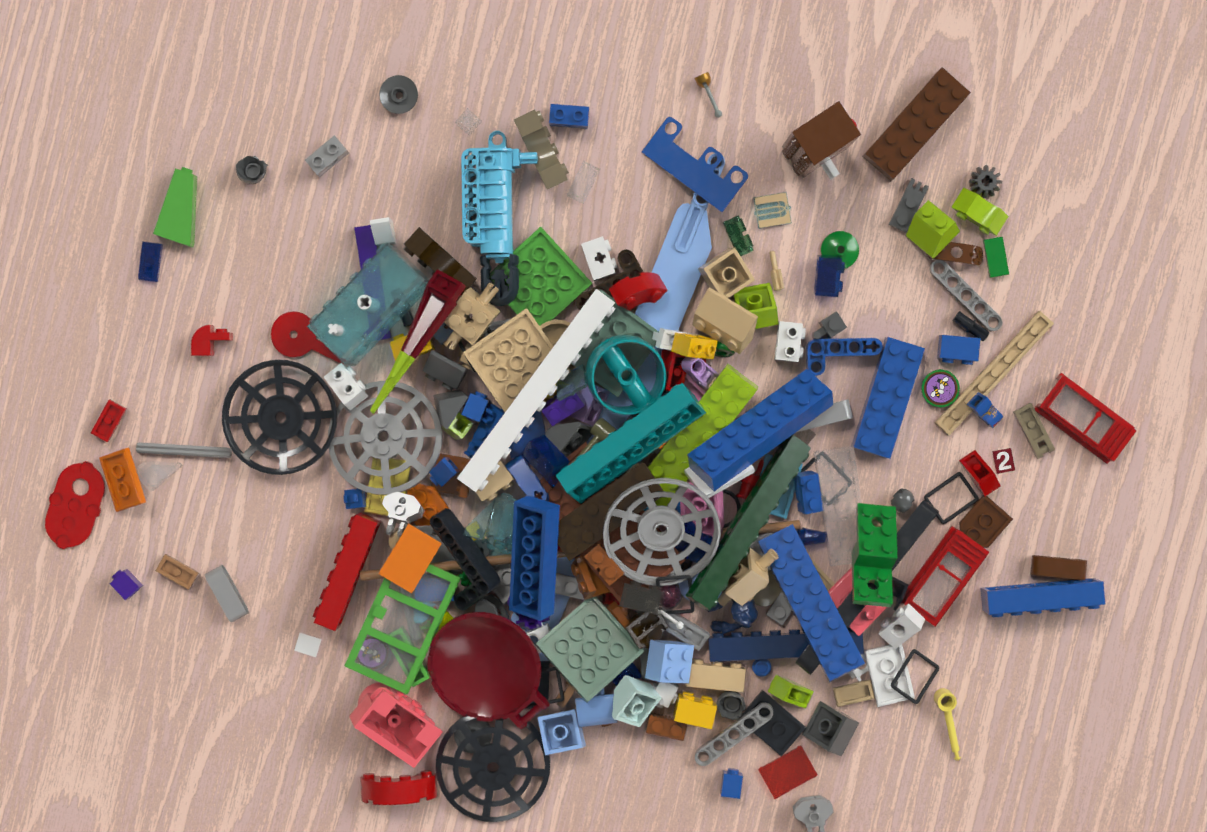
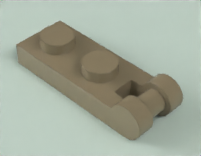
(1033, 430)

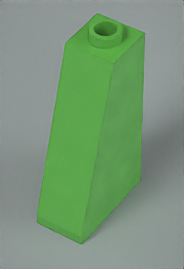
(179, 209)

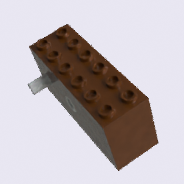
(820, 141)

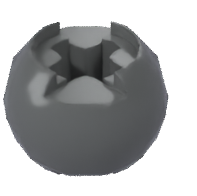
(902, 500)

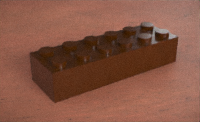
(916, 124)

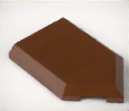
(984, 522)

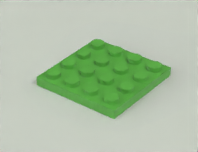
(546, 278)

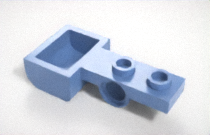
(596, 711)

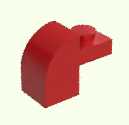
(203, 340)

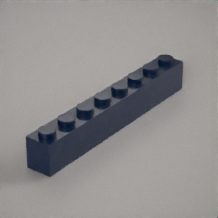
(763, 646)

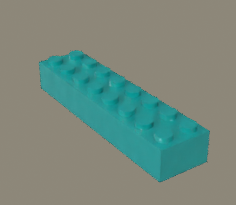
(630, 443)

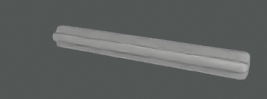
(186, 450)

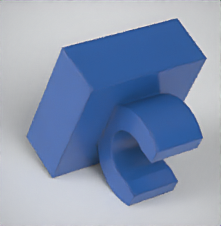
(354, 498)

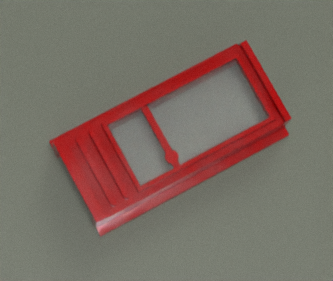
(1086, 419)
(944, 575)

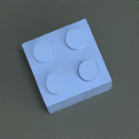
(669, 661)
(561, 732)

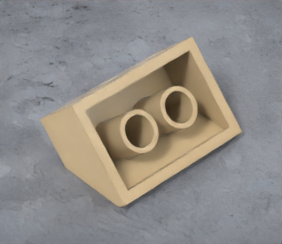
(725, 321)

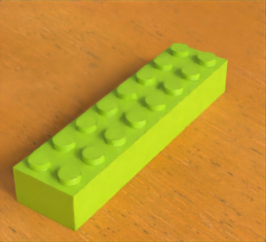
(722, 405)

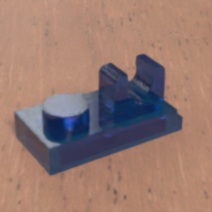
(150, 261)

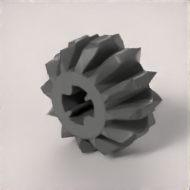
(980, 175)

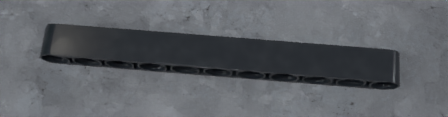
(906, 538)

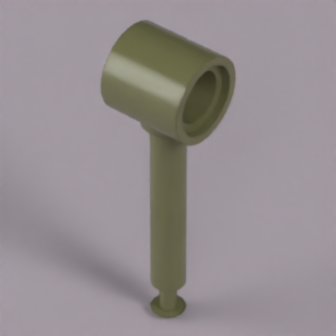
(600, 431)

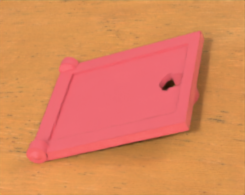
(838, 594)

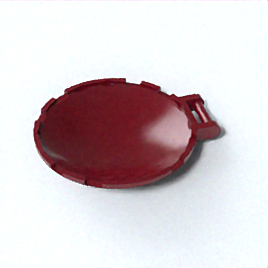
(486, 668)

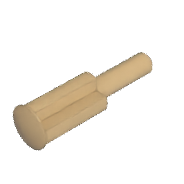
(776, 274)

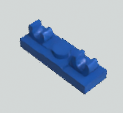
(489, 421)

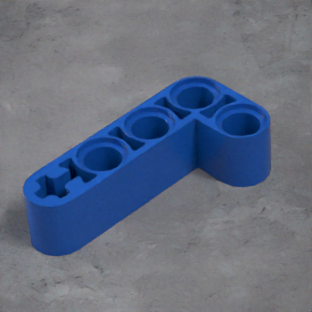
(843, 350)

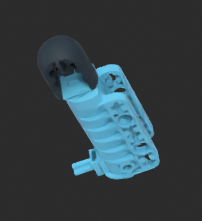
(493, 211)

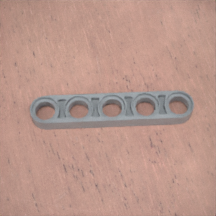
(956, 292)
(729, 742)

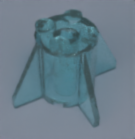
(494, 525)

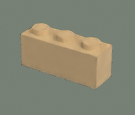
(717, 676)

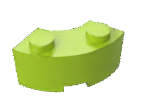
(980, 212)

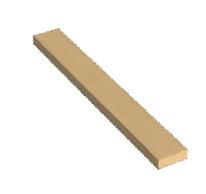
(995, 371)

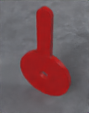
(305, 339)

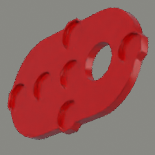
(74, 515)

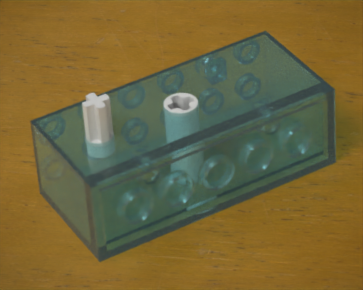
(369, 304)

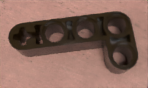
(626, 268)

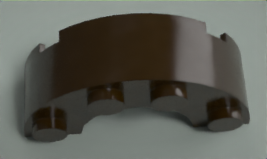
(435, 257)

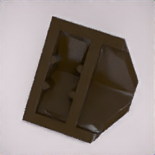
(646, 627)

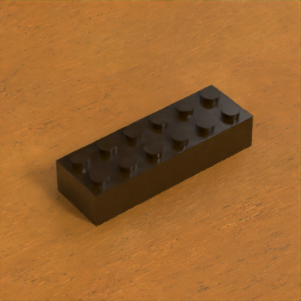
(585, 524)

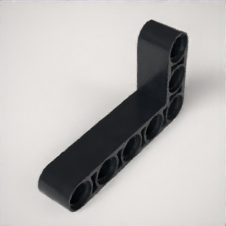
(468, 557)

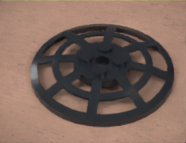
(267, 417)
(491, 780)

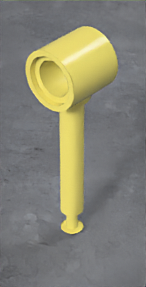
(947, 708)

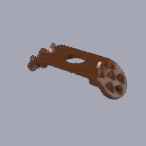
(970, 254)

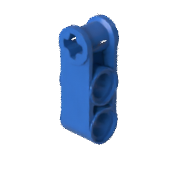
(526, 478)

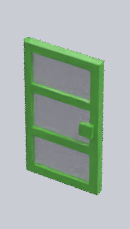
(402, 629)

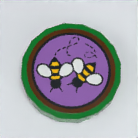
(940, 388)

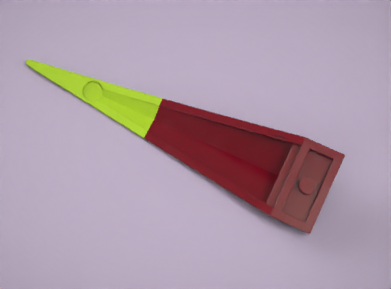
(433, 310)

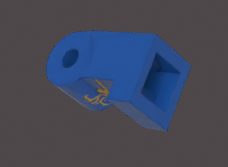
(985, 410)

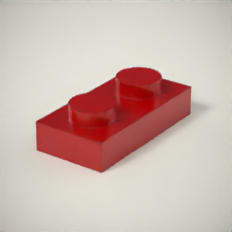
(108, 420)

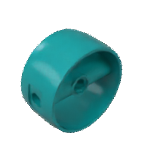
(632, 385)

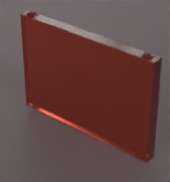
(787, 772)

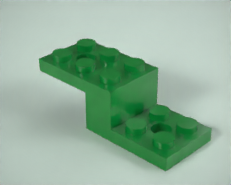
(874, 555)

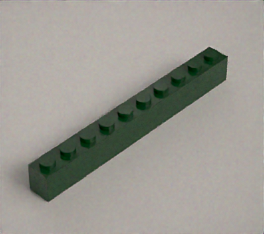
(748, 522)

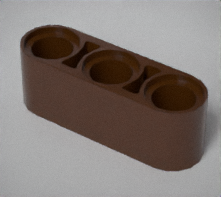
(1058, 567)

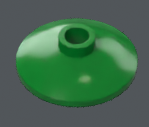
(844, 239)

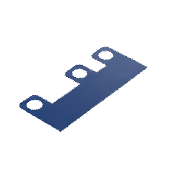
(693, 173)

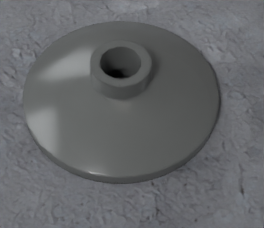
(394, 85)

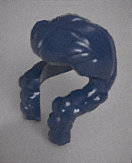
(743, 615)

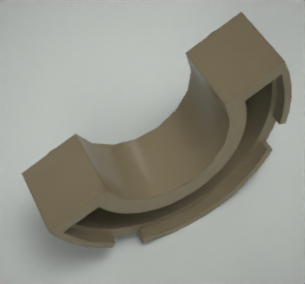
(536, 140)

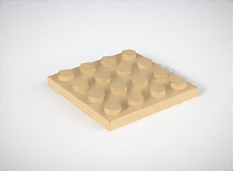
(510, 357)

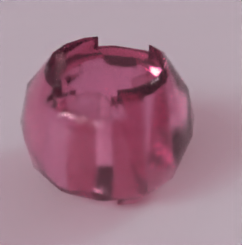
(671, 596)

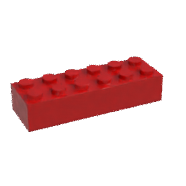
(347, 571)

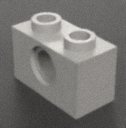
(327, 156)

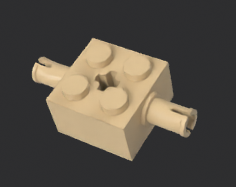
(483, 316)
(749, 578)

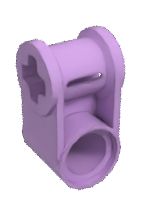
(701, 373)

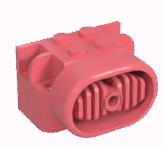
(395, 722)

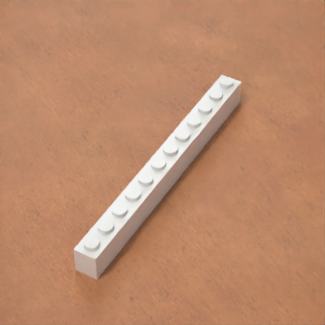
(535, 391)

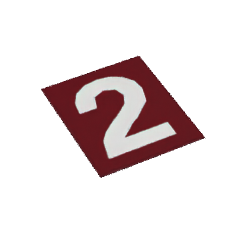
(1003, 460)

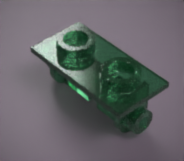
(735, 229)

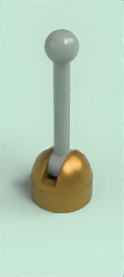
(704, 81)

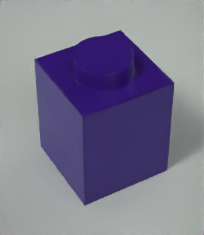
(125, 583)

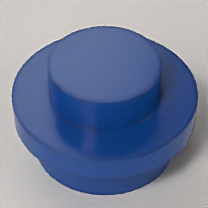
(761, 667)

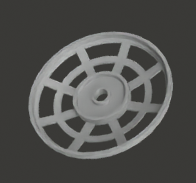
(392, 446)
(661, 540)

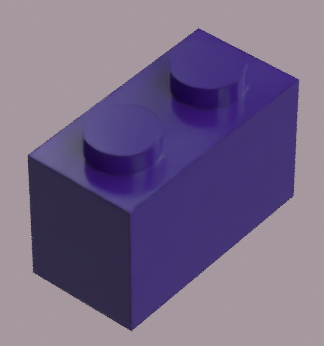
(558, 410)

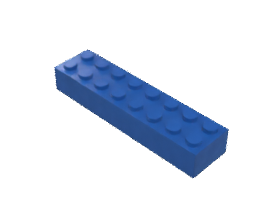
(760, 429)
(812, 604)

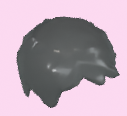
(251, 169)
(730, 705)

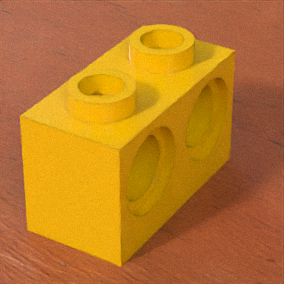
(694, 345)

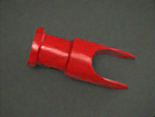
(749, 482)

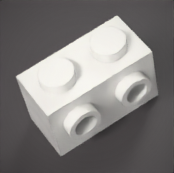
(789, 341)
(346, 386)

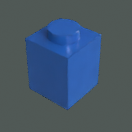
(731, 783)

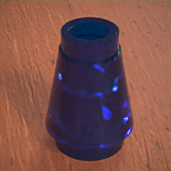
(811, 536)

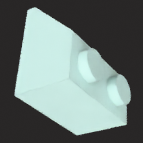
(633, 701)

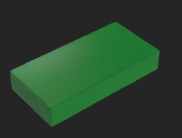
(996, 257)

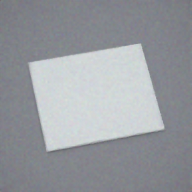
(307, 644)

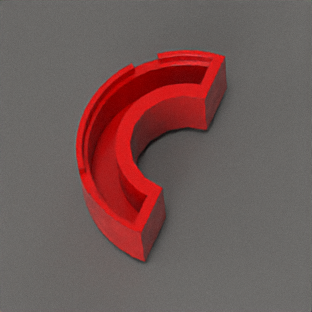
(398, 791)

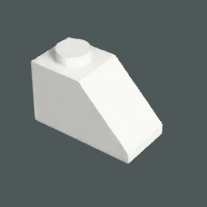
(383, 231)

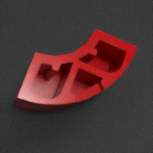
(638, 290)

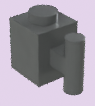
(830, 326)

